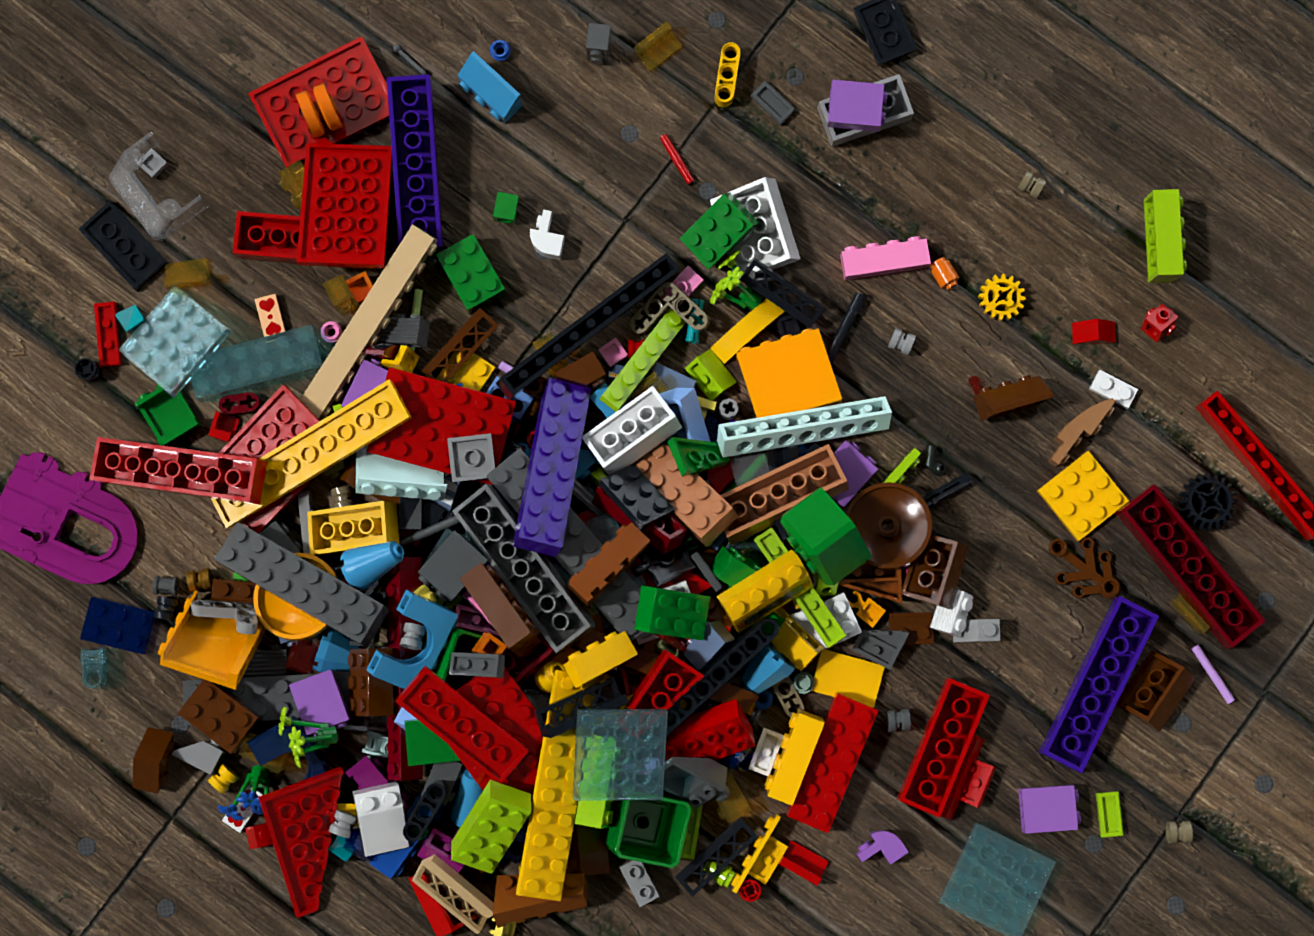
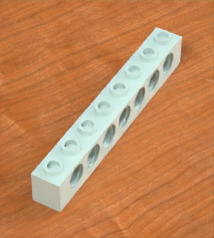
(803, 426)

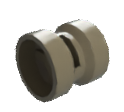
(1027, 182)
(343, 496)
(1180, 831)

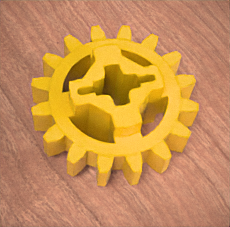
(996, 291)

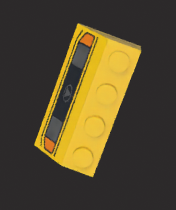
(765, 590)

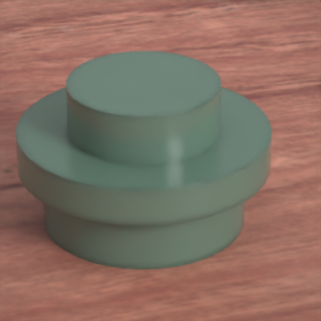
(803, 682)

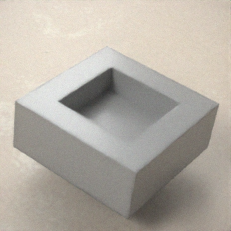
(153, 163)

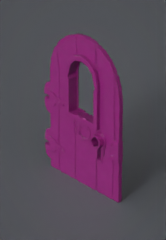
(43, 500)

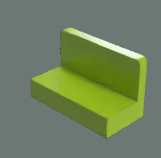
(710, 374)

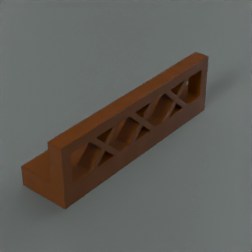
(455, 340)

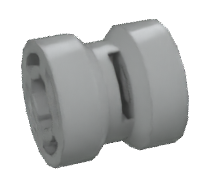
(901, 341)
(413, 636)
(342, 824)

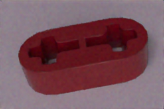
(239, 398)

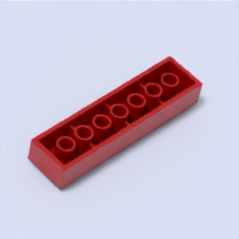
(178, 470)

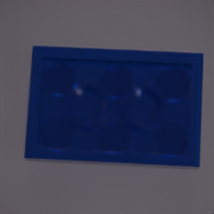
(117, 625)

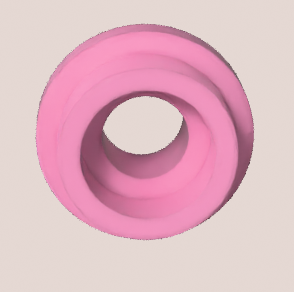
(331, 325)

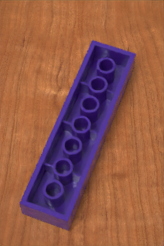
(414, 155)
(552, 467)
(1098, 684)

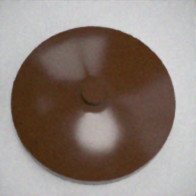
(892, 524)

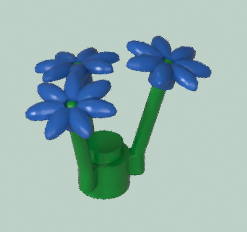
(257, 778)

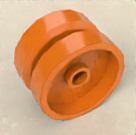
(319, 110)

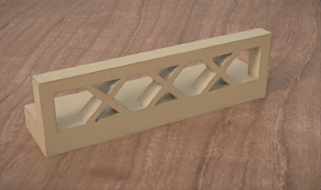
(456, 888)

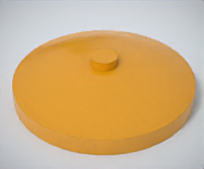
(284, 618)

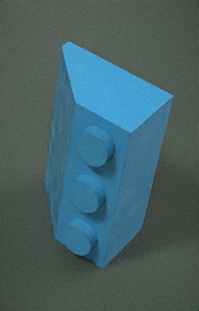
(489, 88)

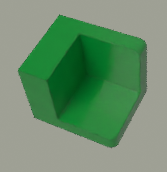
(505, 208)

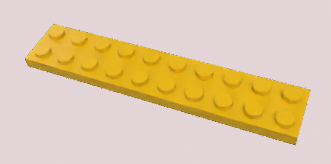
(322, 447)
(552, 804)

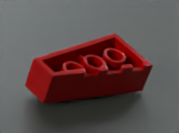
(664, 683)

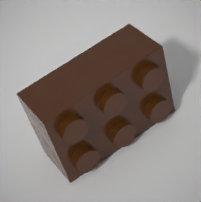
(368, 693)
(219, 715)

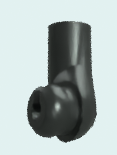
(932, 463)

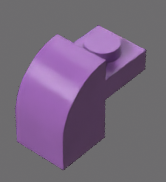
(883, 841)

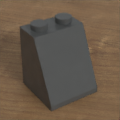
(449, 564)

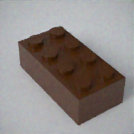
(500, 609)

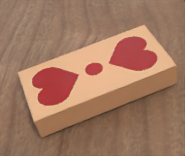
(270, 315)

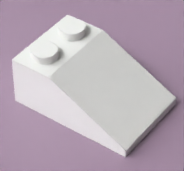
(841, 611)
(380, 818)

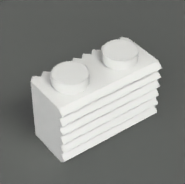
(953, 620)

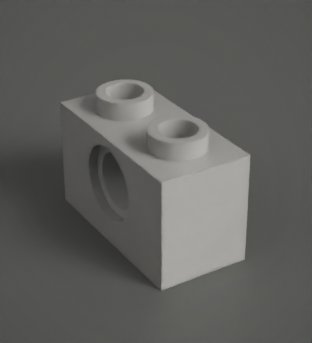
(639, 882)

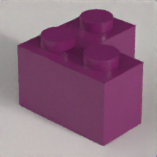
(439, 844)

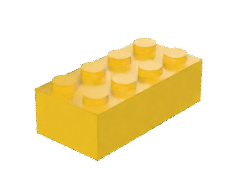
(351, 527)
(795, 756)

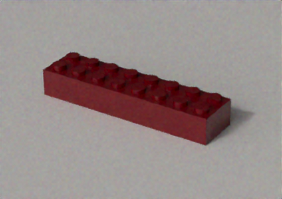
(1190, 566)

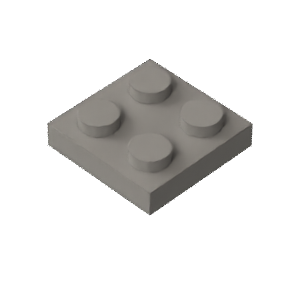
(471, 457)

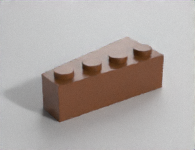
(608, 564)
(514, 908)

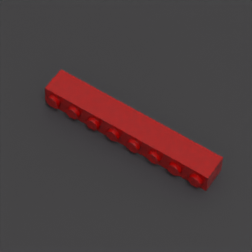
(1259, 462)

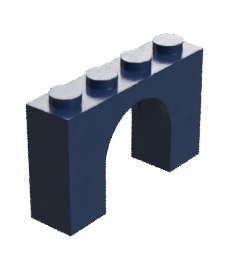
(271, 745)

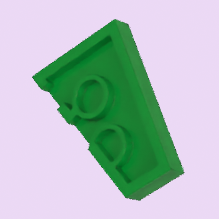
(696, 455)

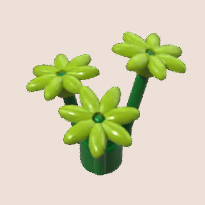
(748, 296)
(325, 736)

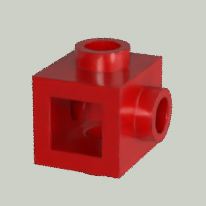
(1159, 322)

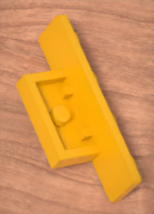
(764, 858)

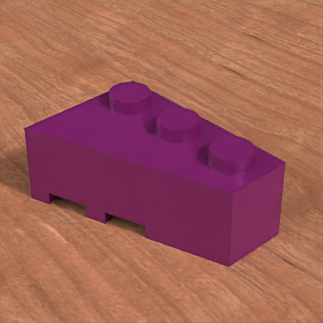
(369, 773)

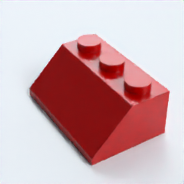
(440, 918)

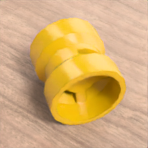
(223, 779)

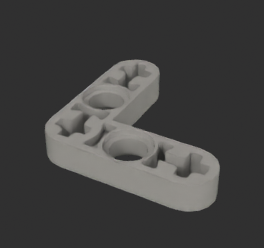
(243, 613)

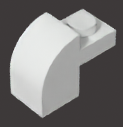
(544, 242)

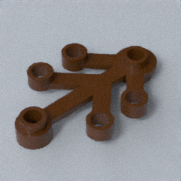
(1087, 570)

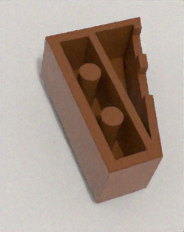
(875, 581)

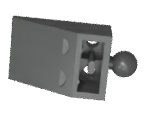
(696, 780)

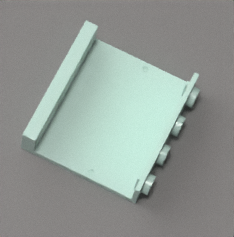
(396, 478)

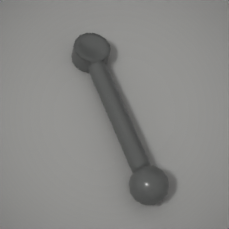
(397, 48)

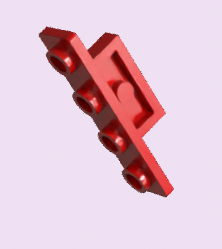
(971, 782)

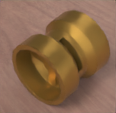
(199, 579)

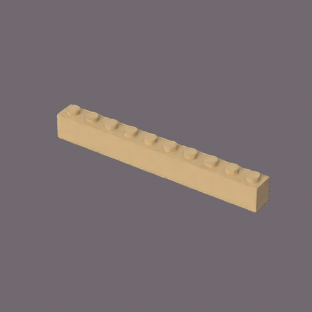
(368, 321)

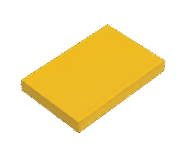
(848, 677)

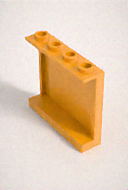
(789, 374)
(209, 647)

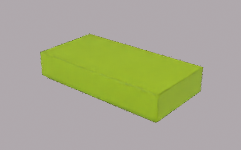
(1109, 814)

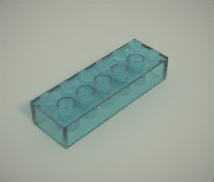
(258, 363)

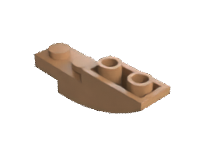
(1085, 424)

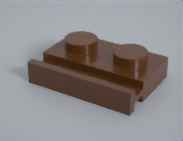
(916, 623)

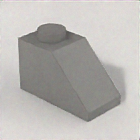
(980, 631)
(202, 755)

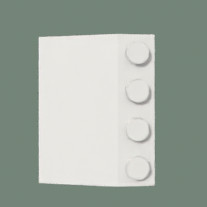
(772, 238)

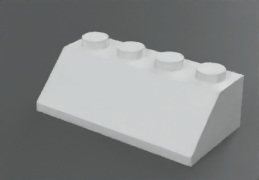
(632, 431)

